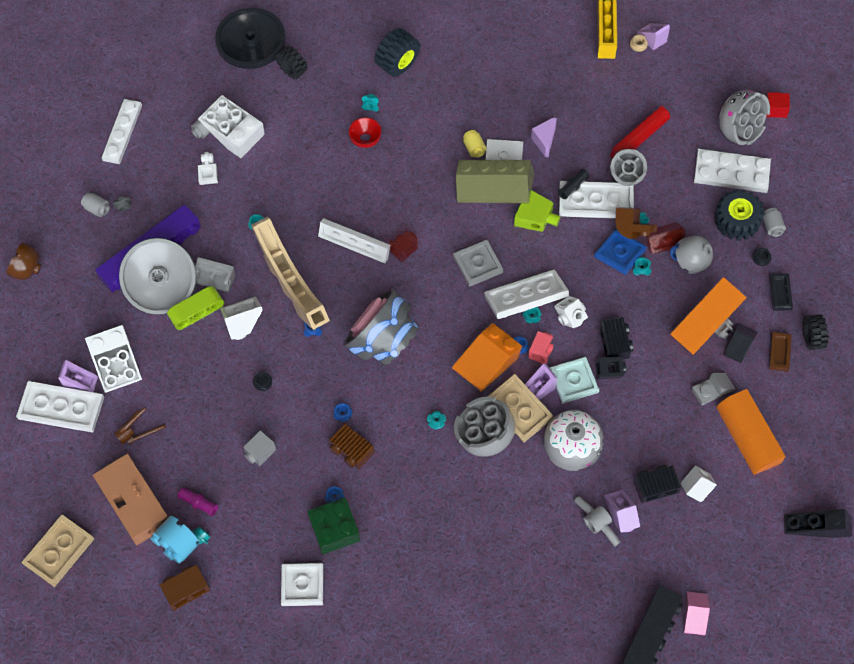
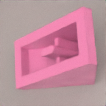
(696, 613)

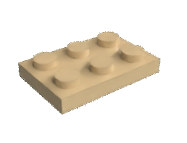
(526, 408)
(58, 550)

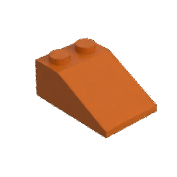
(488, 357)

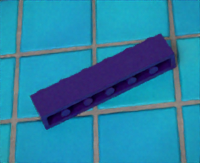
(174, 228)

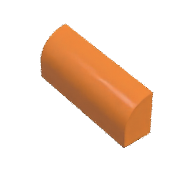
(708, 316)
(750, 432)

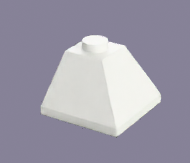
(241, 317)

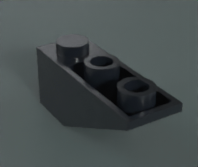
(819, 524)

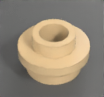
(641, 40)

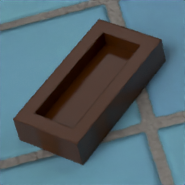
(780, 351)

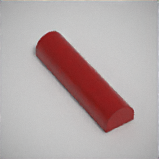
(642, 131)

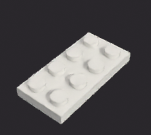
(732, 170)
(596, 200)
(526, 294)
(60, 406)

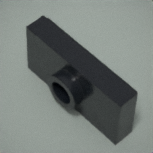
(780, 292)

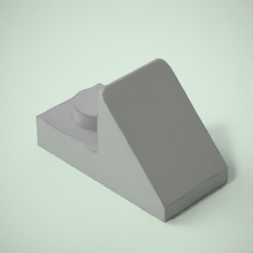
(715, 387)

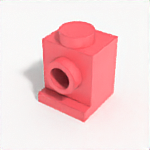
(541, 347)

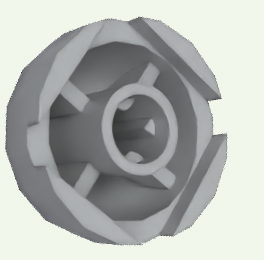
(628, 167)
(694, 254)

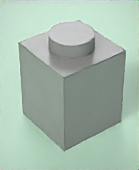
(259, 449)

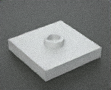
(504, 150)
(302, 584)

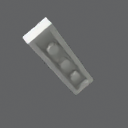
(121, 131)
(354, 240)

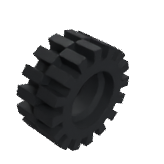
(291, 62)
(815, 332)

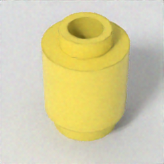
(474, 144)

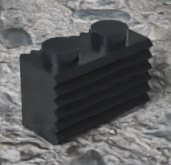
(615, 338)
(657, 483)

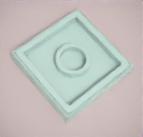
(574, 380)

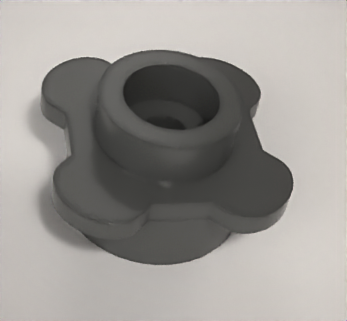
(122, 203)

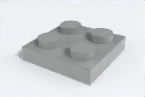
(478, 263)

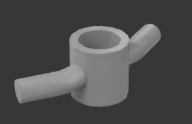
(597, 520)

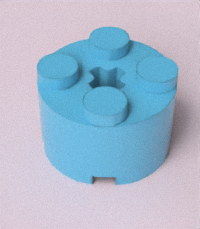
(175, 539)

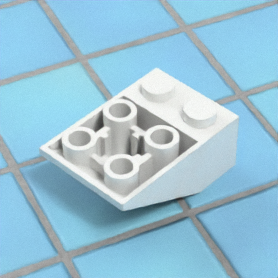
(232, 126)
(113, 358)

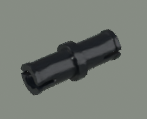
(573, 184)

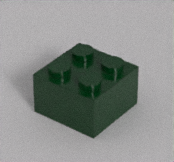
(333, 526)

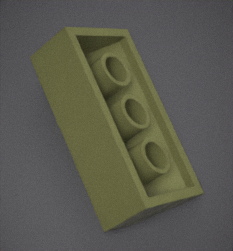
(494, 181)

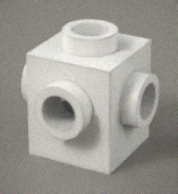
(571, 312)

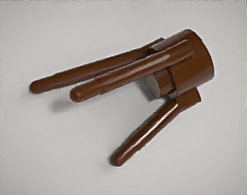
(125, 433)

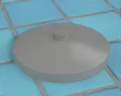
(157, 275)

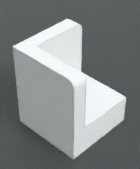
(698, 483)

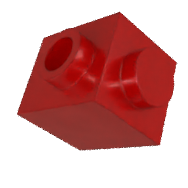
(779, 104)

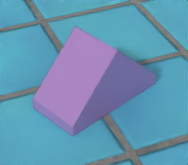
(655, 34)
(543, 135)
(77, 377)
(542, 382)

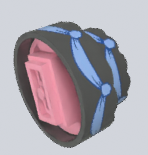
(382, 329)

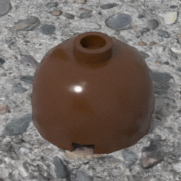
(24, 263)

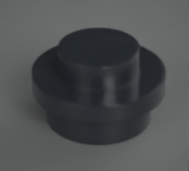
(761, 256)
(262, 381)

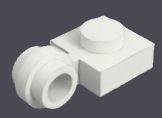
(208, 170)

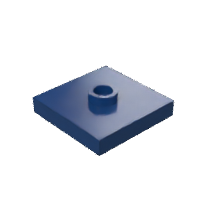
(620, 252)

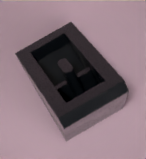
(740, 343)

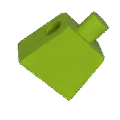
(536, 213)

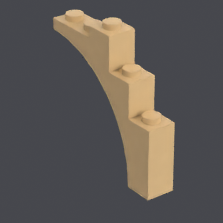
(293, 285)

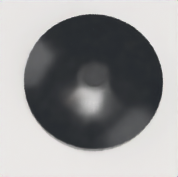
(250, 38)

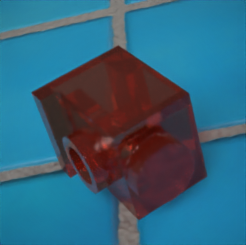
(404, 245)

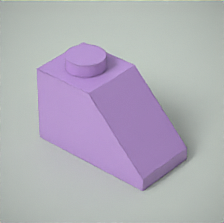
(622, 511)

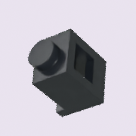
(617, 365)

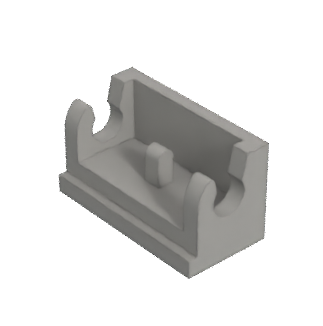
(214, 274)

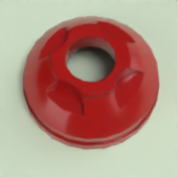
(365, 126)

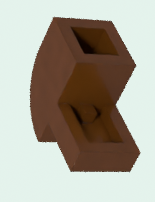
(629, 224)

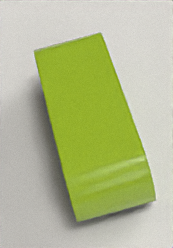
(195, 307)

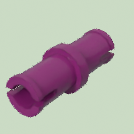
(198, 501)

